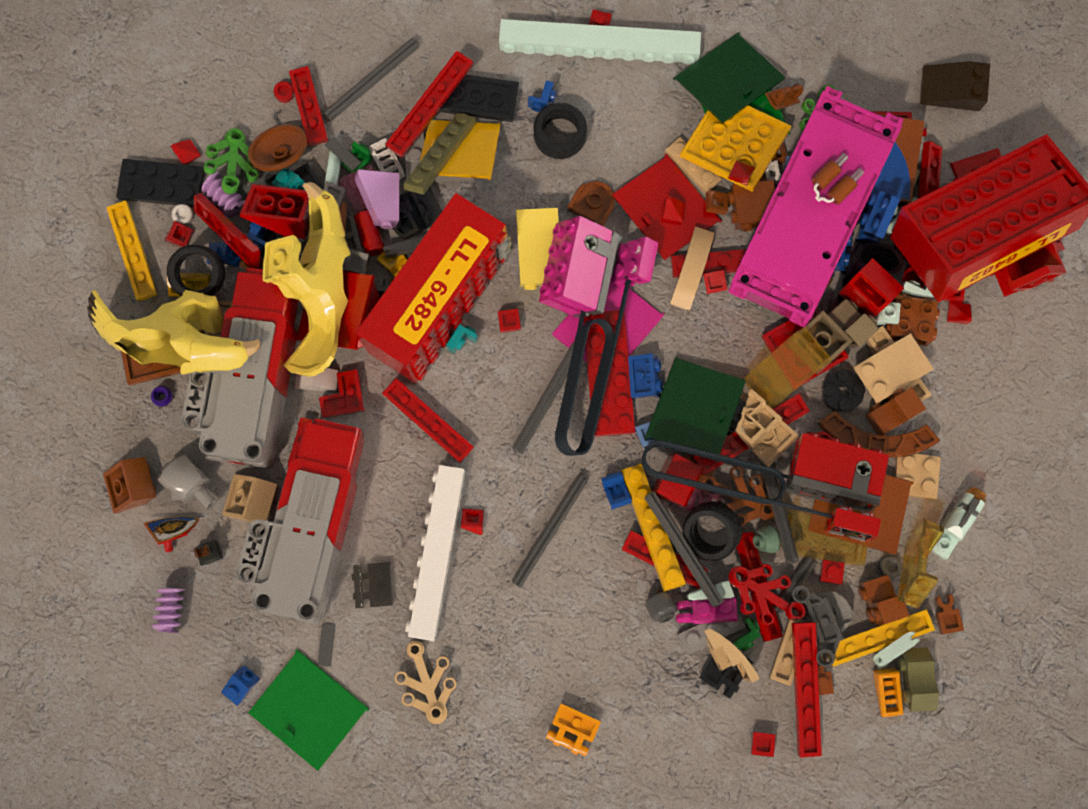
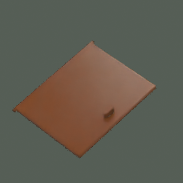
(890, 511)

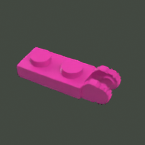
(705, 613)

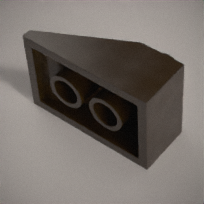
(955, 85)

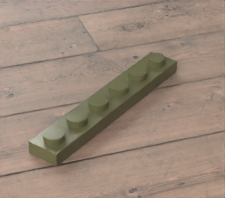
(439, 153)

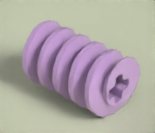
(226, 202)
(167, 609)

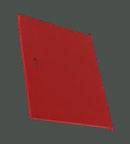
(645, 200)
(357, 290)

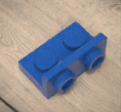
(645, 376)

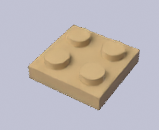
(922, 471)

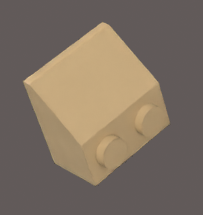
(249, 498)

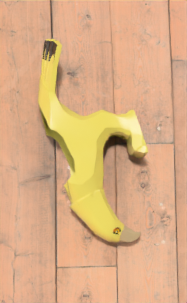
(313, 280)
(173, 334)

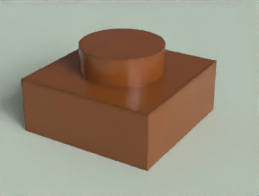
(716, 202)

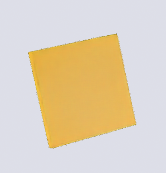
(746, 138)

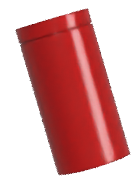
(369, 234)

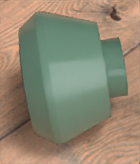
(767, 539)

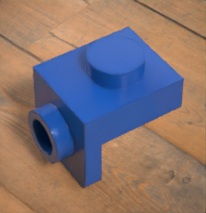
(548, 95)
(256, 235)
(226, 253)
(616, 490)
(240, 685)

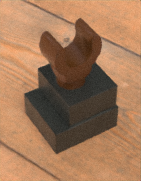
(208, 552)

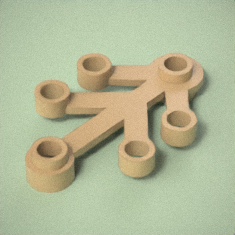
(427, 686)

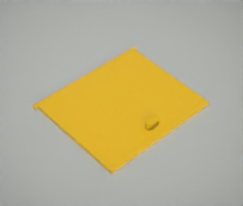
(475, 154)

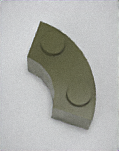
(919, 680)

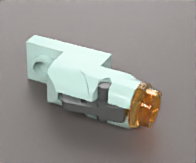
(959, 521)

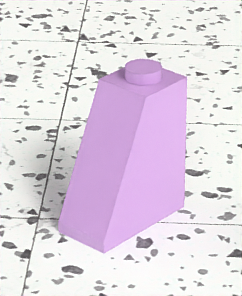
(380, 196)

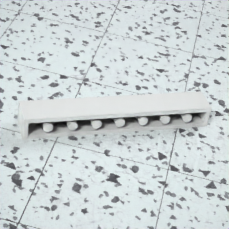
(437, 551)

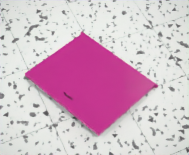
(639, 318)

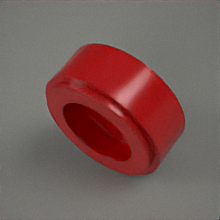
(284, 91)

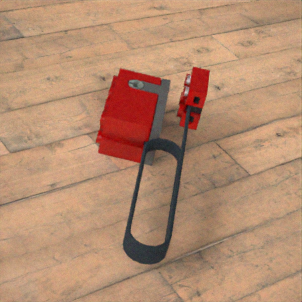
(818, 471)

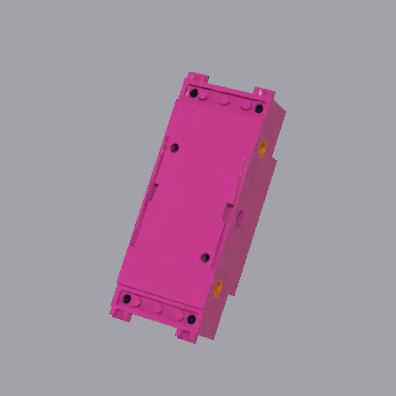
(803, 237)

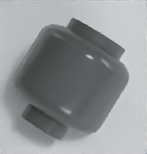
(661, 606)

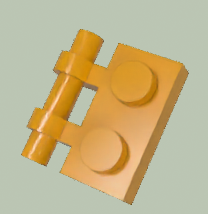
(576, 723)

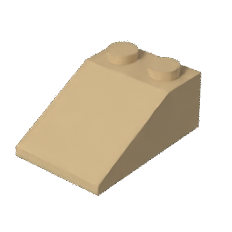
(893, 368)

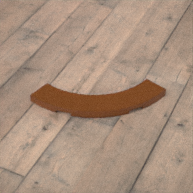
(894, 446)

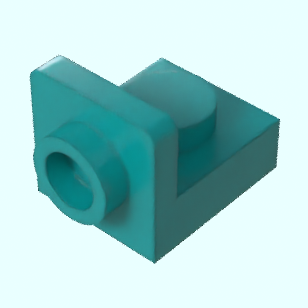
(457, 340)

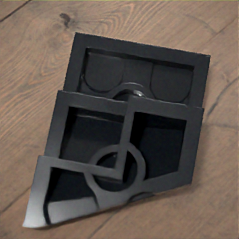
(416, 213)

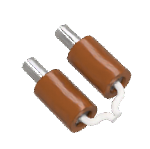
(830, 172)

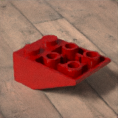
(872, 289)

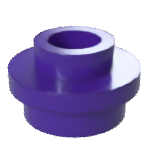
(156, 394)

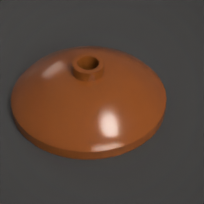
(277, 148)

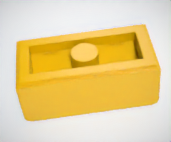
(193, 281)

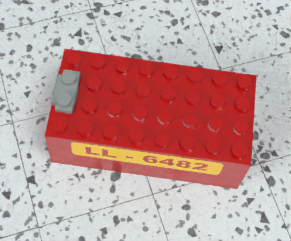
(992, 217)
(435, 288)

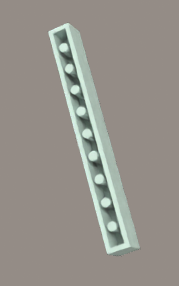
(599, 41)

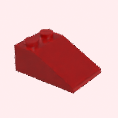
(278, 209)

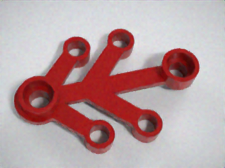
(762, 593)

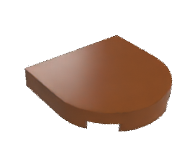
(593, 202)

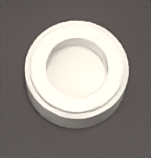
(183, 214)

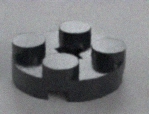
(854, 389)

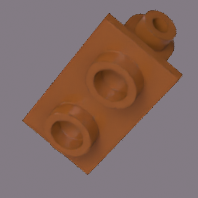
(785, 96)

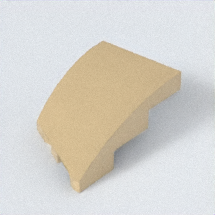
(764, 429)
(727, 655)

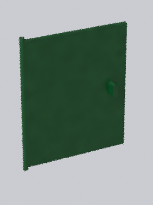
(727, 77)
(694, 405)

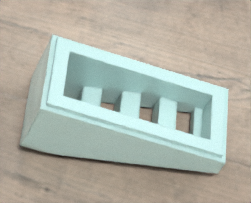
(723, 588)

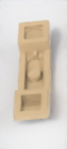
(692, 268)
(882, 340)

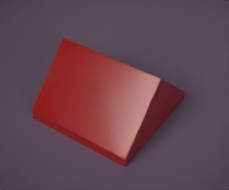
(676, 492)

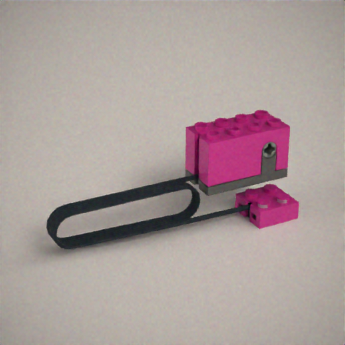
(578, 284)

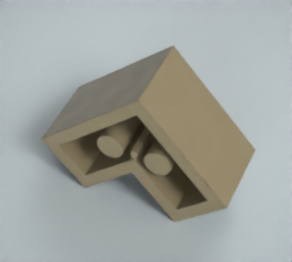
(856, 326)

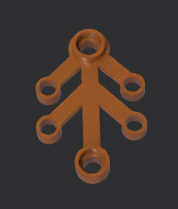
(739, 503)

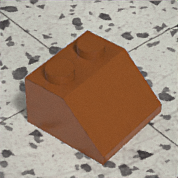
(129, 484)

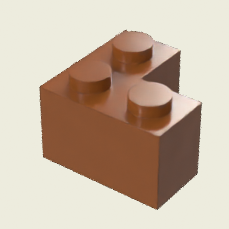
(899, 409)
(881, 601)

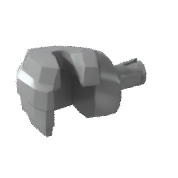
(186, 481)

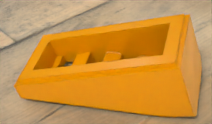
(894, 674)

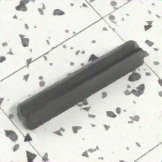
(797, 580)

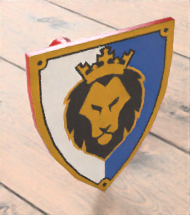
(170, 528)

